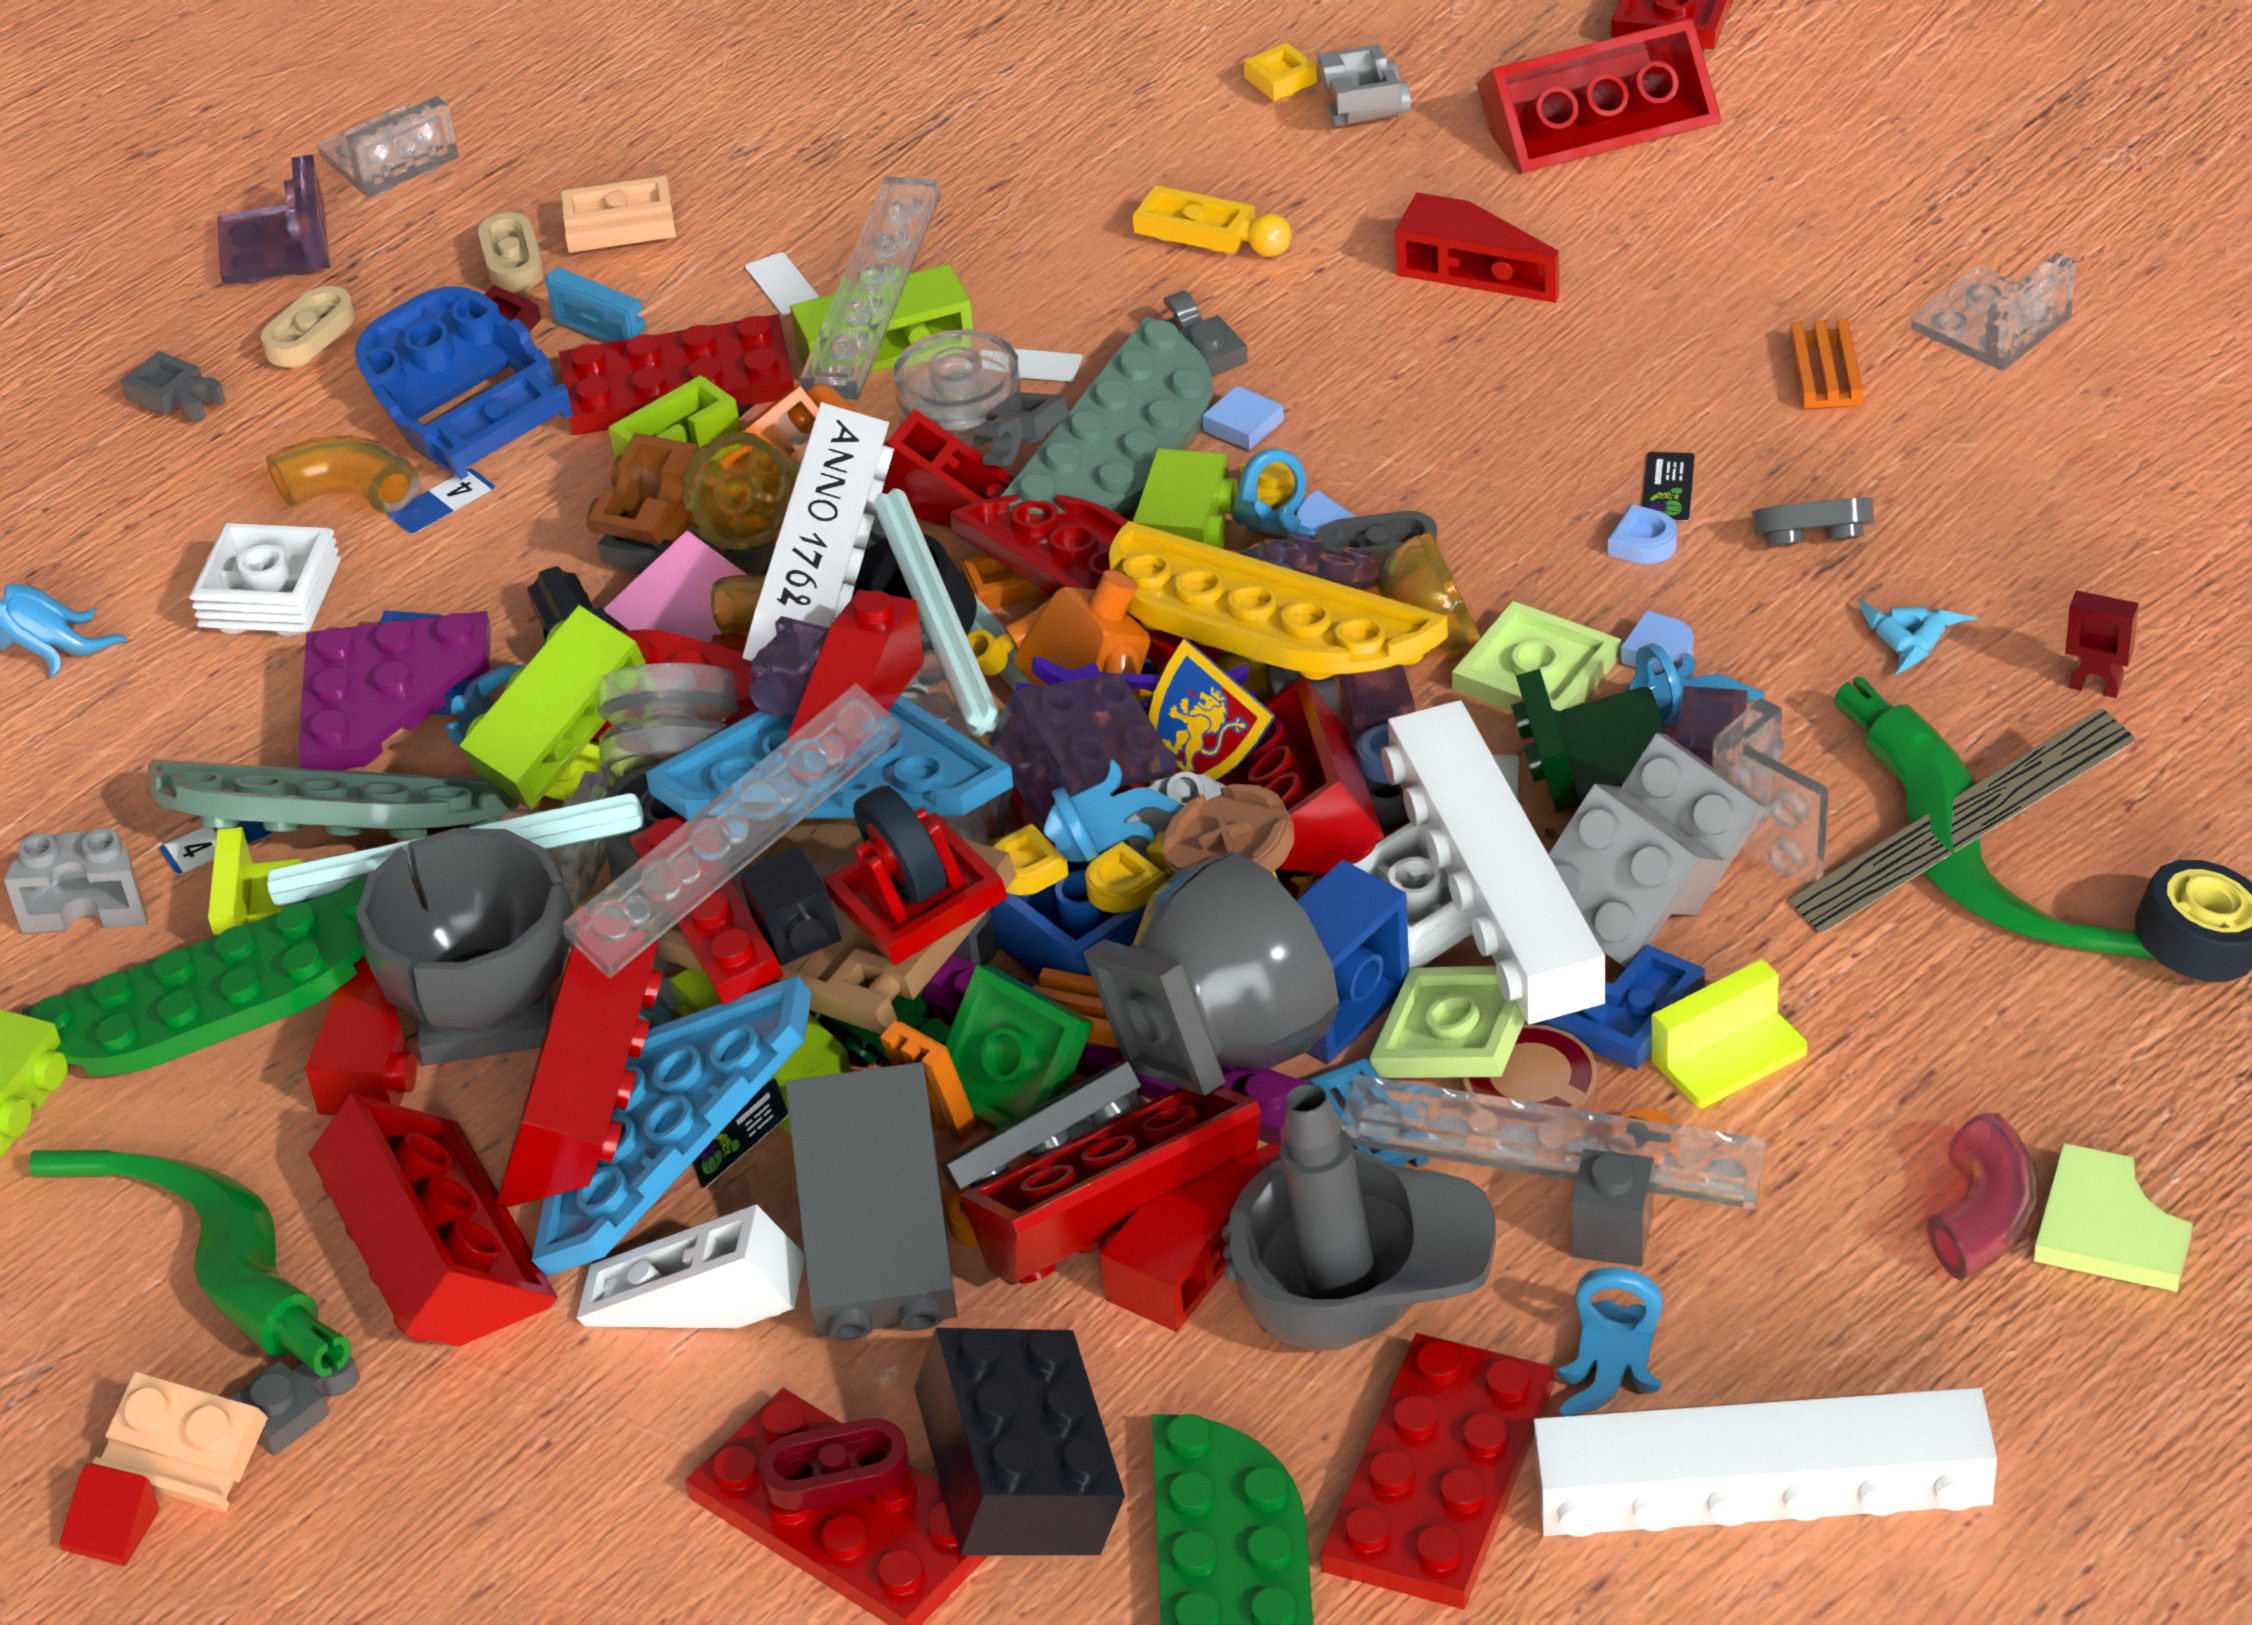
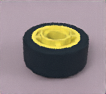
(2198, 920)

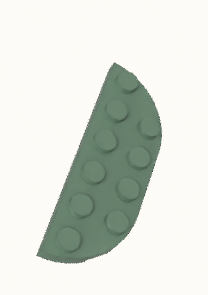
(1138, 403)
(333, 798)

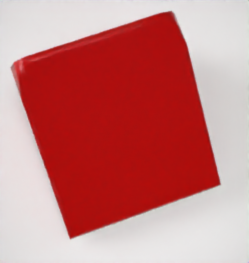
(108, 1514)

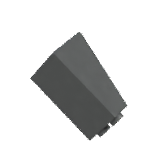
(870, 1201)

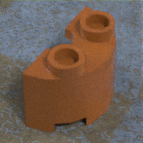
(645, 493)

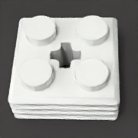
(265, 578)
(1431, 913)

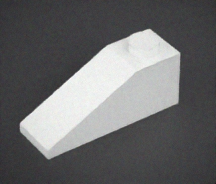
(698, 1278)

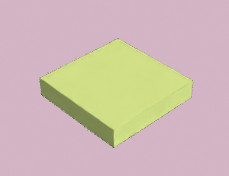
(1527, 639)
(1448, 1026)

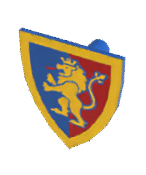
(1205, 715)

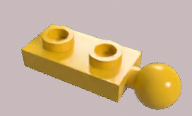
(1210, 222)

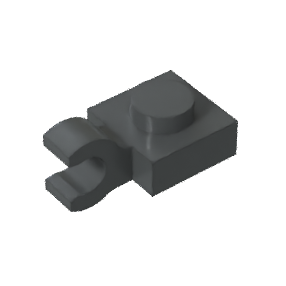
(1212, 337)
(1020, 420)

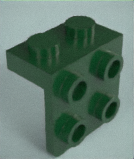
(1585, 742)

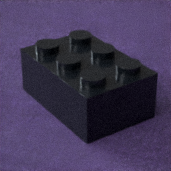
(1018, 1442)

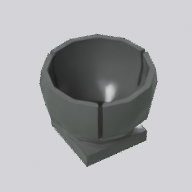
(477, 950)
(1216, 977)

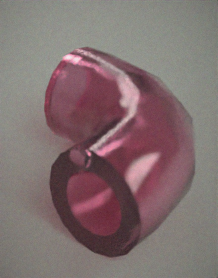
(1997, 1199)

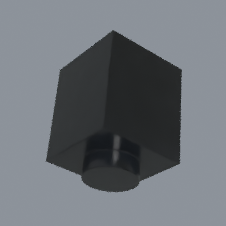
(790, 905)

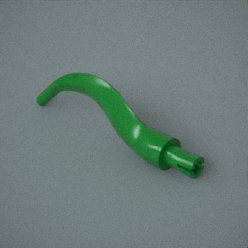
(1931, 779)
(232, 1255)

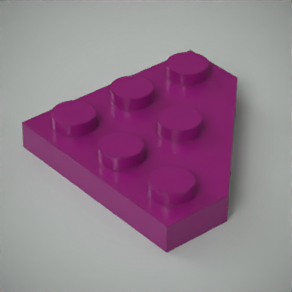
(382, 678)

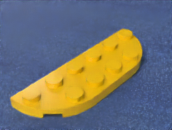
(1267, 608)

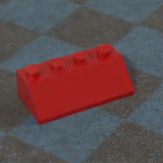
(1599, 97)
(1317, 776)
(580, 1078)
(1099, 1179)
(428, 1222)

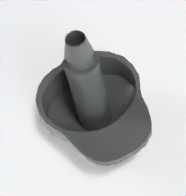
(1345, 1242)

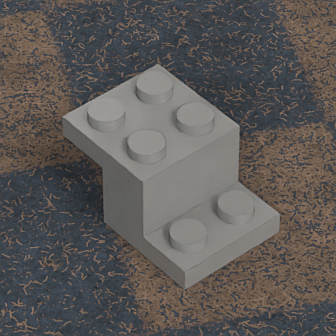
(1652, 845)

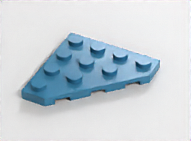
(926, 766)
(684, 1094)

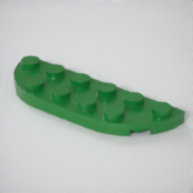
(209, 988)
(1226, 1528)

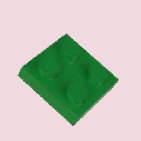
(1013, 1046)

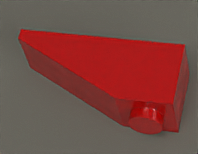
(1474, 249)
(939, 470)
(868, 644)
(360, 1048)
(1174, 1245)

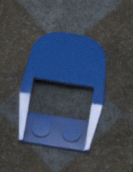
(441, 349)

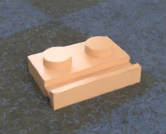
(617, 213)
(182, 1440)

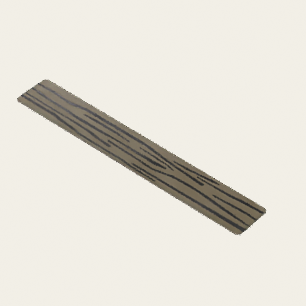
(1973, 815)

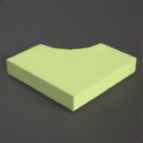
(2106, 1225)

